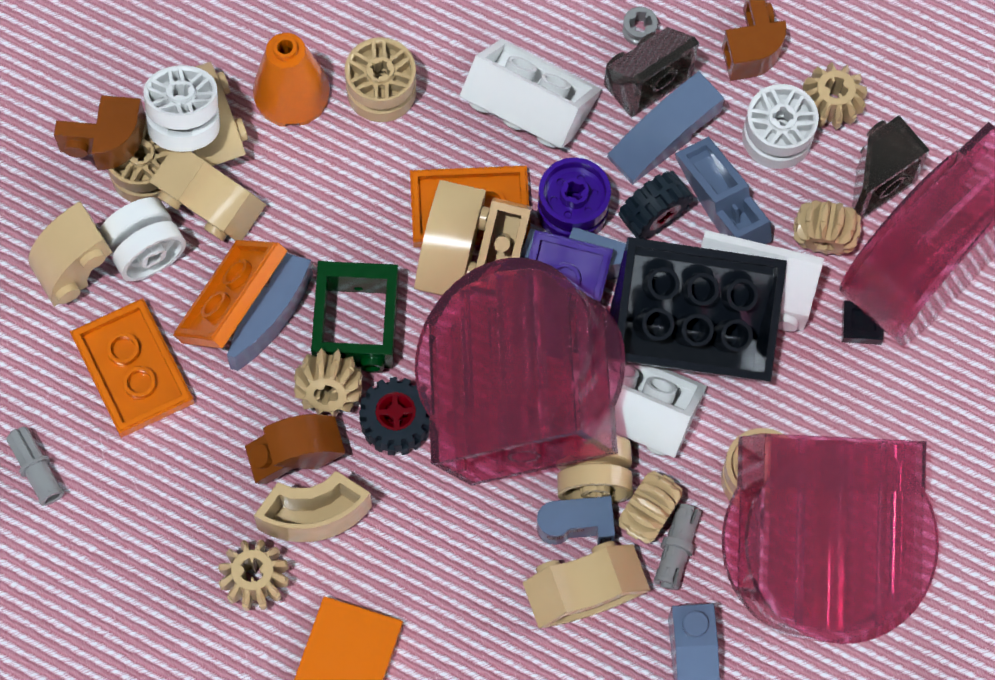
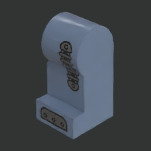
(576, 519)

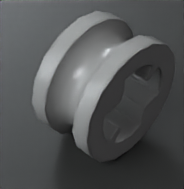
(638, 14)

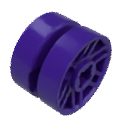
(573, 196)

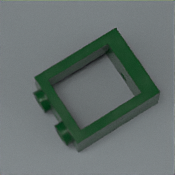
(364, 279)

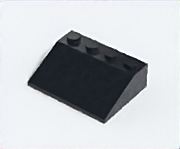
(698, 309)

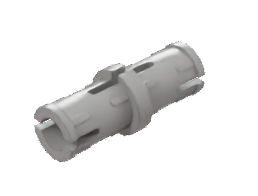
(677, 546)

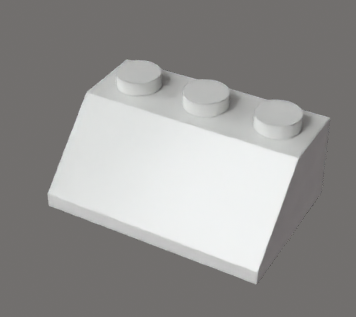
(529, 93)
(800, 275)
(656, 407)

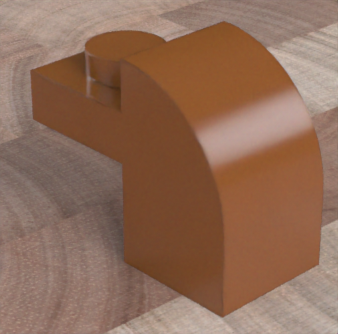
(756, 47)
(112, 138)
(293, 443)

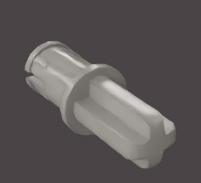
(34, 466)

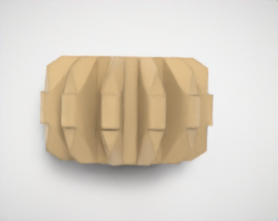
(838, 83)
(827, 227)
(328, 382)
(650, 507)
(236, 579)

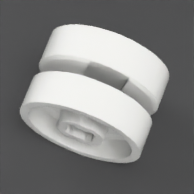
(182, 108)
(780, 126)
(142, 239)

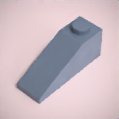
(694, 642)

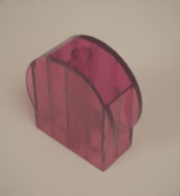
(929, 244)
(518, 373)
(830, 534)

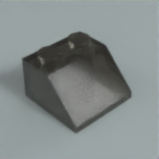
(651, 69)
(887, 165)

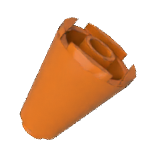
(290, 82)

